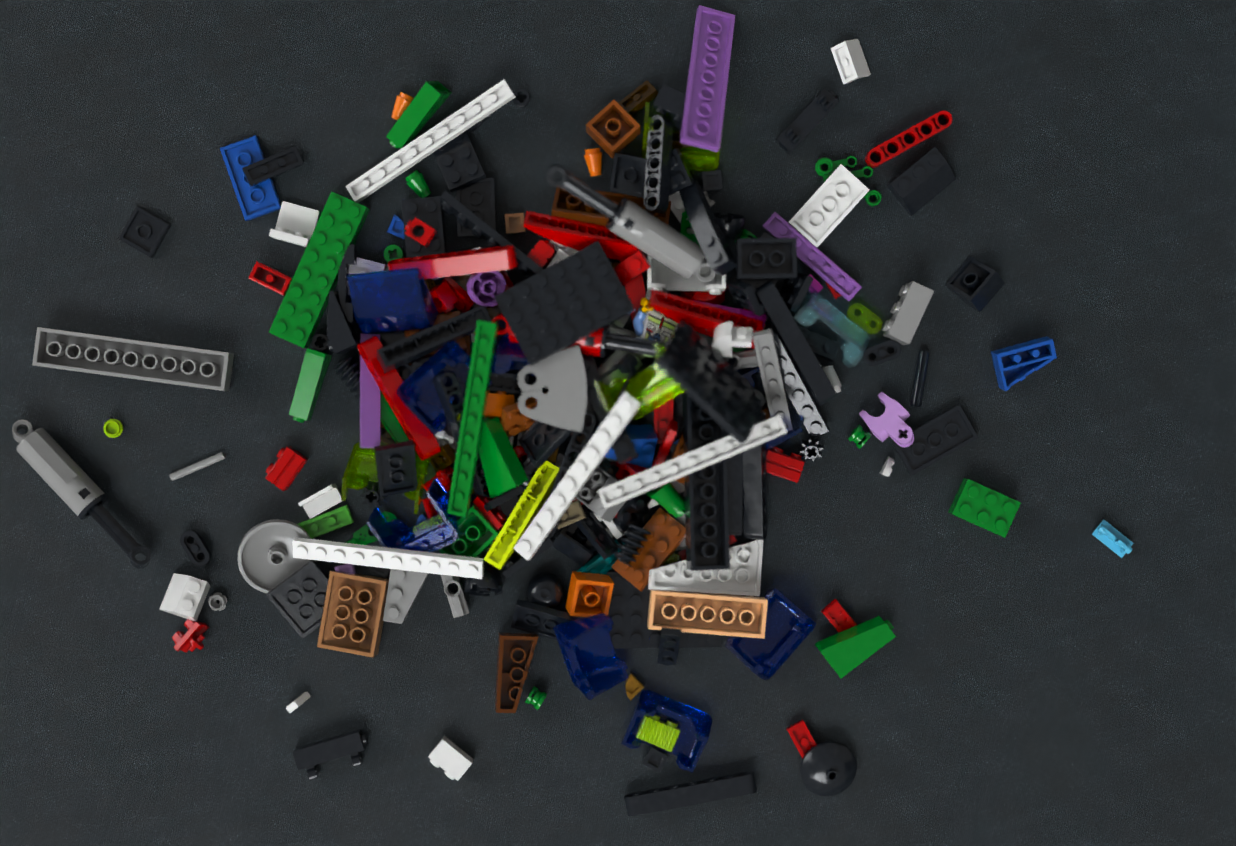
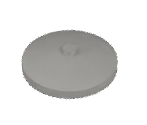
(267, 553)

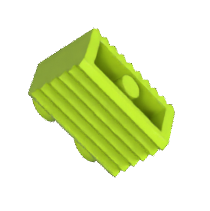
(658, 732)

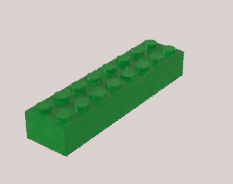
(318, 270)

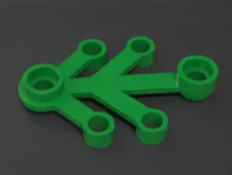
(833, 165)

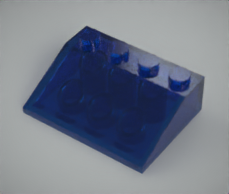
(391, 301)

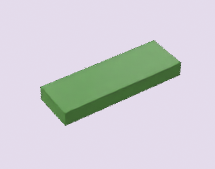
(327, 522)

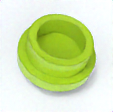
(113, 428)

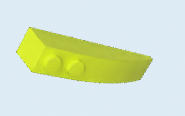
(523, 514)

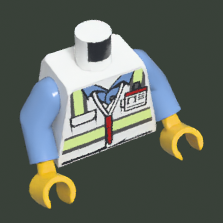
(652, 324)

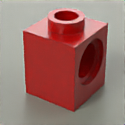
(428, 235)
(443, 297)

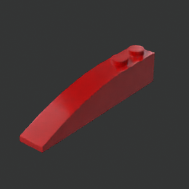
(579, 234)
(699, 315)

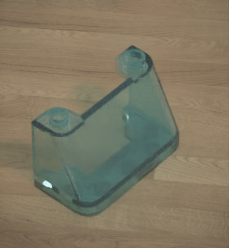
(855, 337)

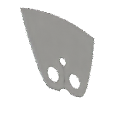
(567, 394)

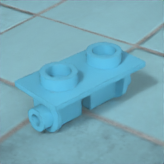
(1113, 539)

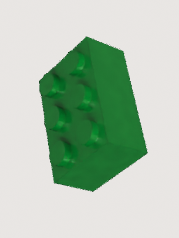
(984, 507)
(474, 535)

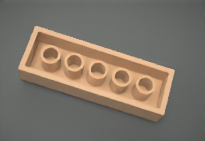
(708, 613)

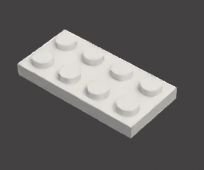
(829, 205)

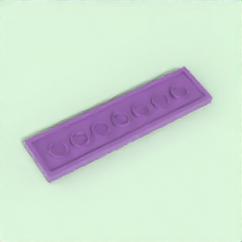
(707, 79)

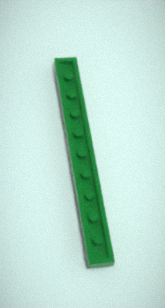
(472, 418)

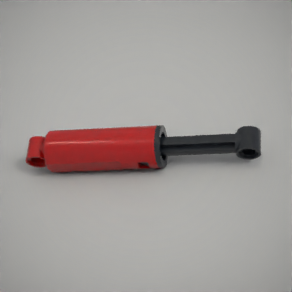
(598, 342)

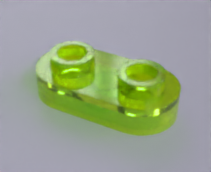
(865, 318)

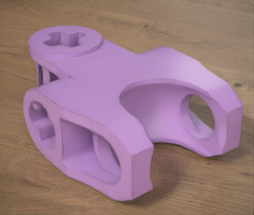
(890, 423)

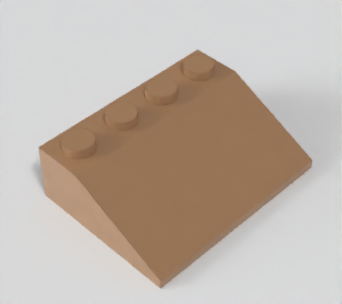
(353, 613)

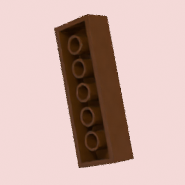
(571, 207)

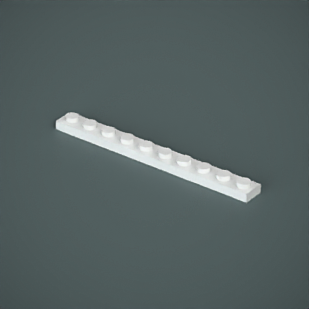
(430, 141)
(689, 463)
(577, 475)
(388, 558)

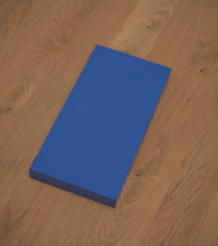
(256, 199)

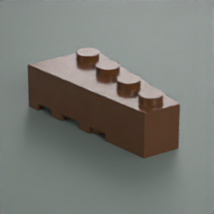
(513, 662)

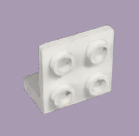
(295, 224)

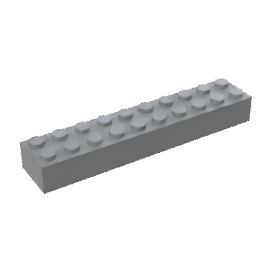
(133, 359)

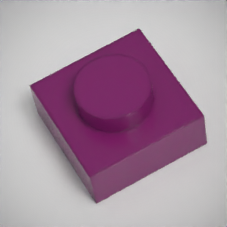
(815, 286)

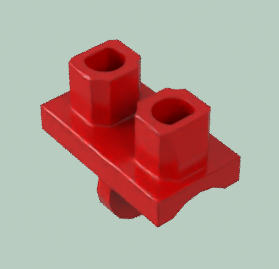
(444, 477)
(192, 638)

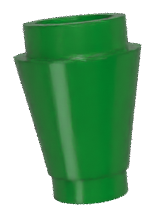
(418, 184)

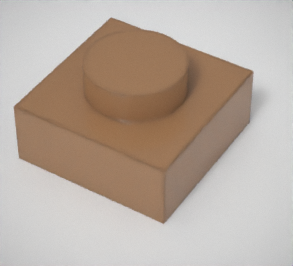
(514, 223)

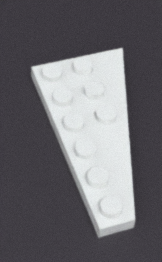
(740, 579)

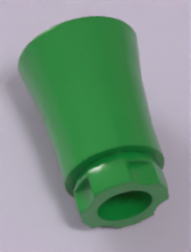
(669, 499)

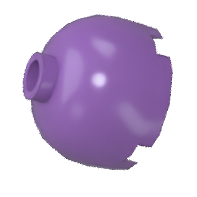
(485, 286)

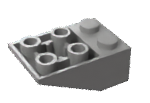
(589, 495)

